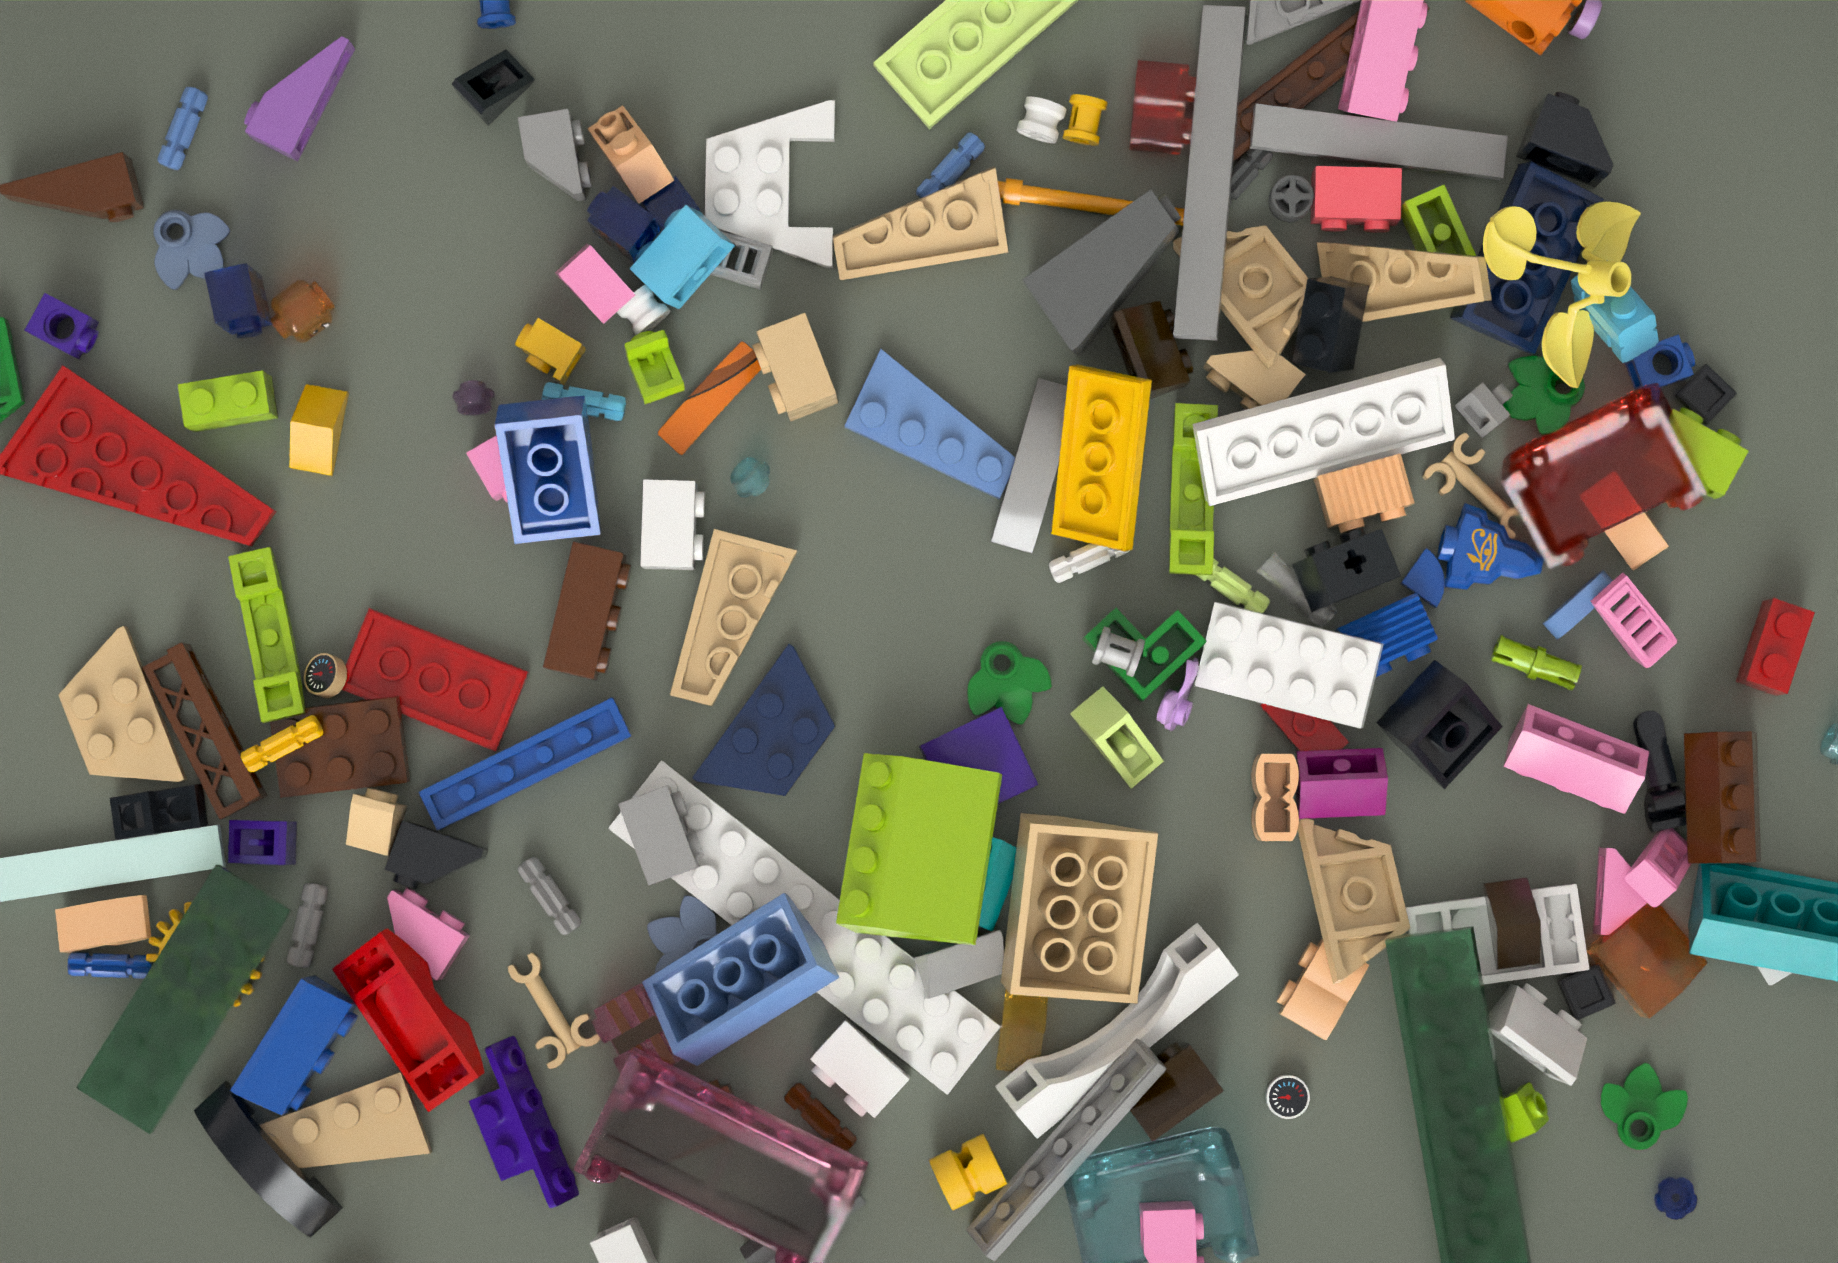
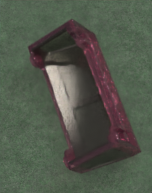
(723, 1159)

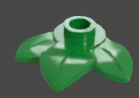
(1537, 395)
(1007, 688)
(1644, 1100)

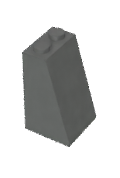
(1102, 268)

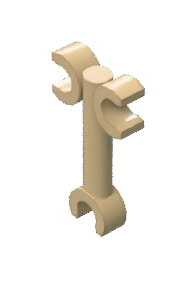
(1455, 467)
(566, 1037)

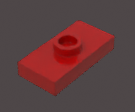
(1306, 731)

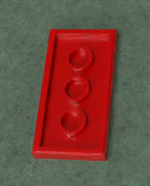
(434, 679)

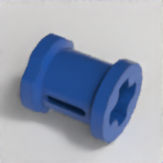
(495, 14)

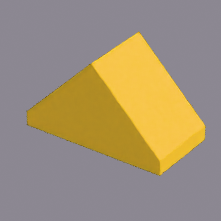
(317, 429)

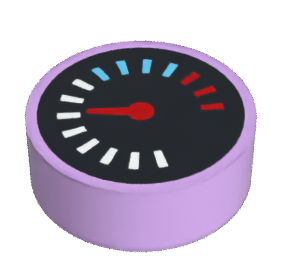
(1584, 18)

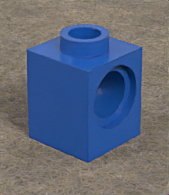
(1681, 358)

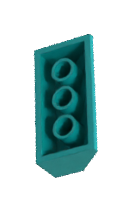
(1765, 919)

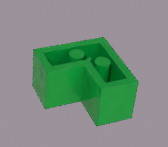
(1162, 653)

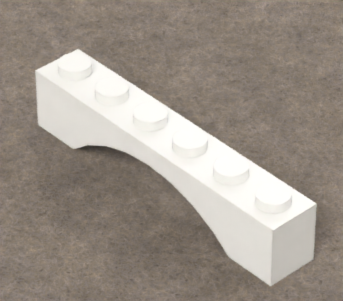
(1183, 980)

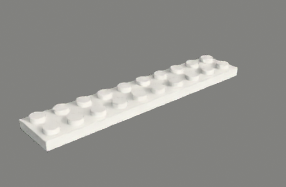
(877, 977)

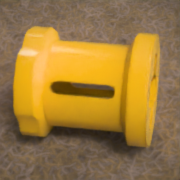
(1084, 119)

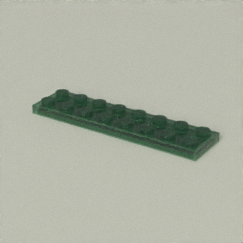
(1457, 1097)

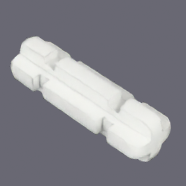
(1081, 561)

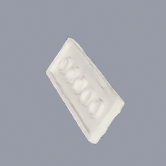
(1324, 431)

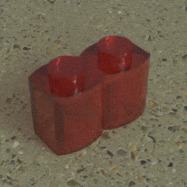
(1160, 107)

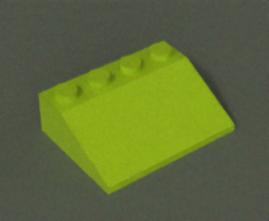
(919, 849)

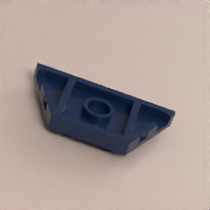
(772, 733)

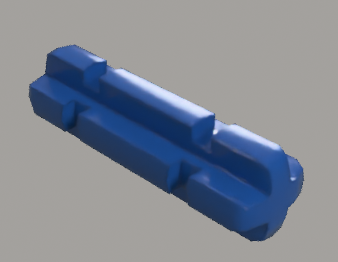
(108, 965)

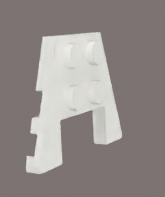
(751, 182)

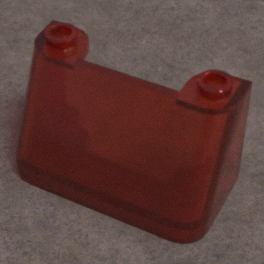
(1601, 473)

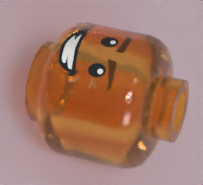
(301, 311)

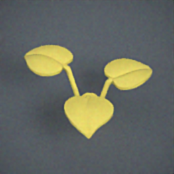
(1605, 236)

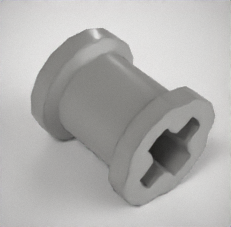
(1118, 651)

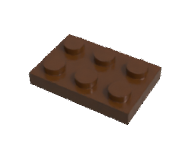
(358, 749)

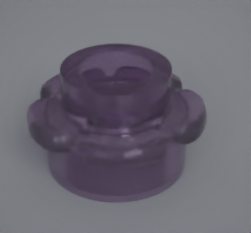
(473, 398)

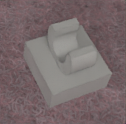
(1485, 408)

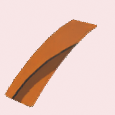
(710, 398)

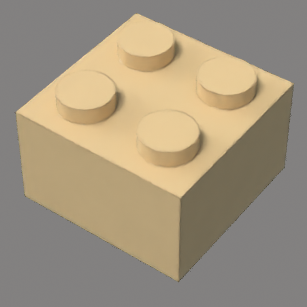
(797, 367)

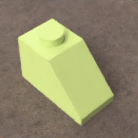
(1117, 737)

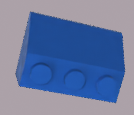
(296, 1046)

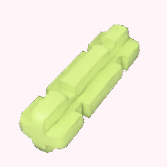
(1236, 589)

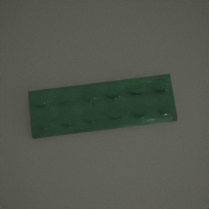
(184, 999)

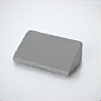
(961, 964)

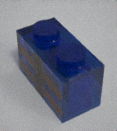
(622, 222)
(238, 300)

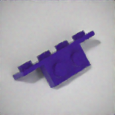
(519, 1127)

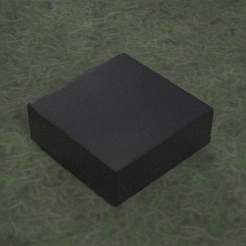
(1705, 393)
(1586, 992)

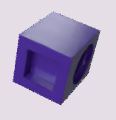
(48, 316)

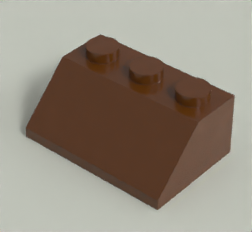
(1722, 797)

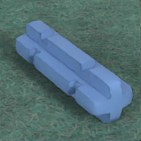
(182, 128)
(952, 165)

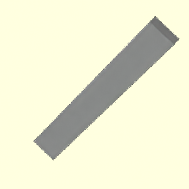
(1210, 173)

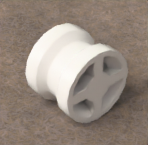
(1041, 119)
(644, 310)

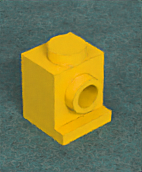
(550, 349)

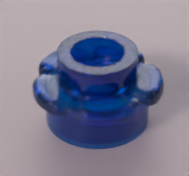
(1686, 1202)

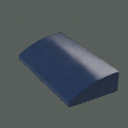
(1525, 305)

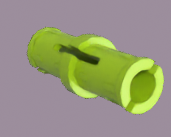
(1536, 662)

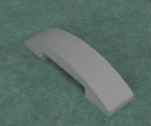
(1032, 469)

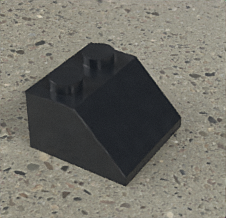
(1566, 140)
(1439, 723)

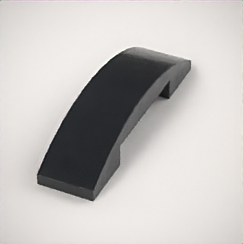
(263, 1163)

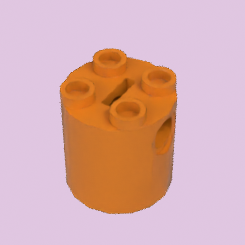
(1529, 21)

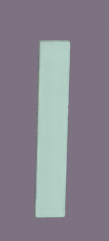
(111, 863)

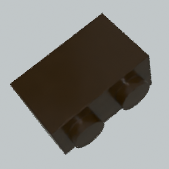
(1149, 347)
(1177, 1092)

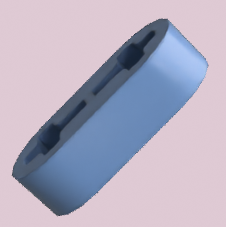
(1576, 606)

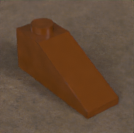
(91, 188)

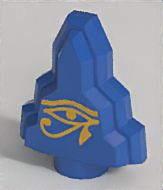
(1483, 551)

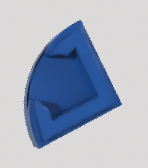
(1426, 578)

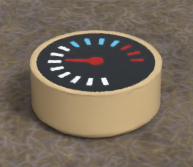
(325, 675)

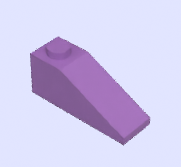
(295, 104)

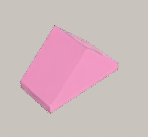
(595, 283)
(1614, 897)

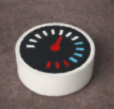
(1287, 1096)

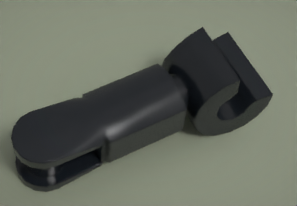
(1666, 804)

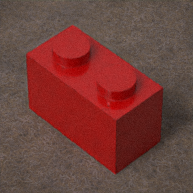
(1775, 646)

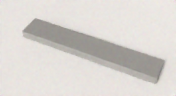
(1378, 142)
(1066, 1149)

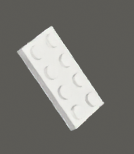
(1289, 665)

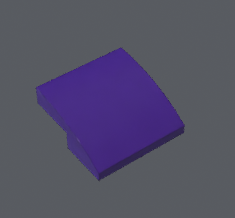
(985, 745)

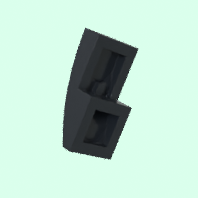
(158, 811)

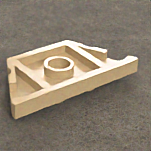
(1260, 290)
(119, 716)
(1353, 895)

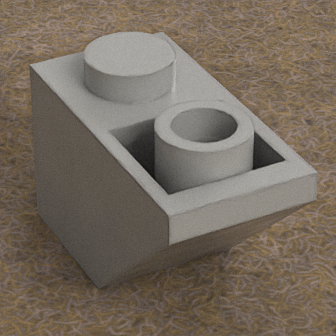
(552, 150)

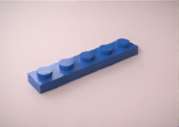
(525, 764)

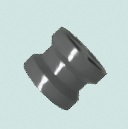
(1291, 190)

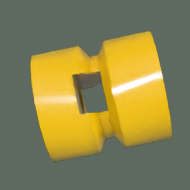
(968, 1172)

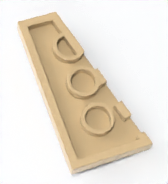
(936, 229)
(353, 1126)

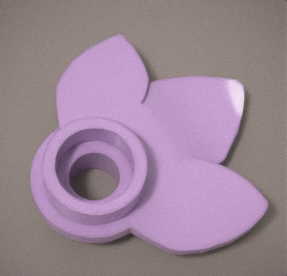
(1174, 706)

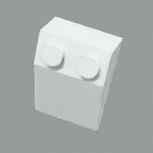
(1538, 1034)

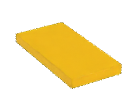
(1101, 457)

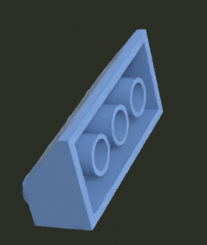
(739, 980)

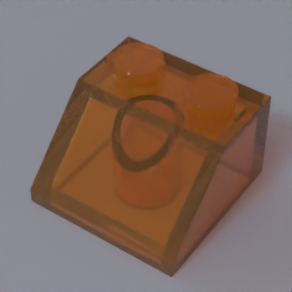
(1647, 960)

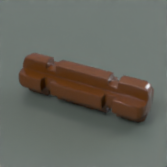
(819, 1117)

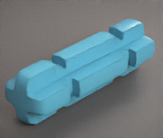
(612, 407)

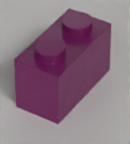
(1341, 783)

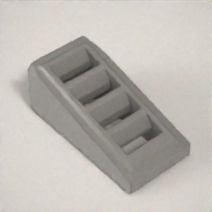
(760, 265)

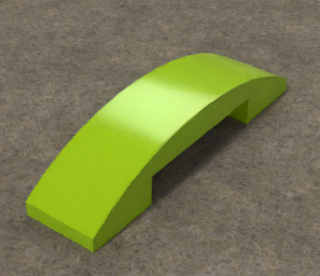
(1190, 514)
(268, 634)

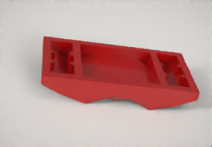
(411, 1018)

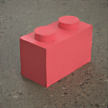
(1356, 198)

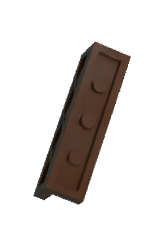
(214, 719)

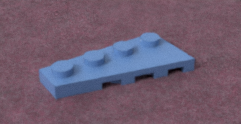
(921, 425)

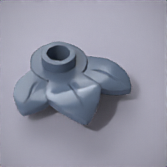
(194, 251)
(681, 935)

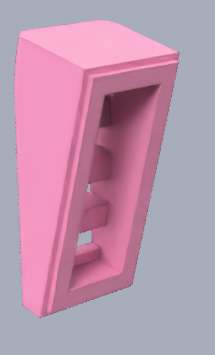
(1652, 639)
(1659, 867)

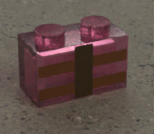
(632, 1023)

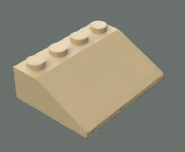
(1078, 909)

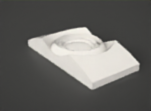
(1561, 931)

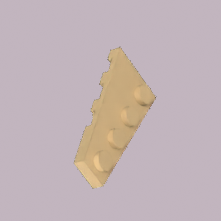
(1406, 279)
(729, 603)

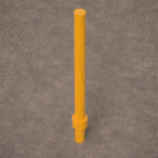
(1014, 192)

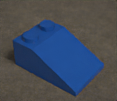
(548, 469)

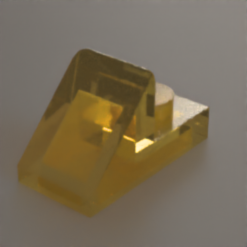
(1020, 1030)

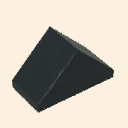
(493, 85)

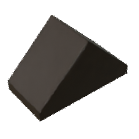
(1513, 923)

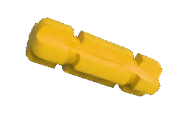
(282, 743)

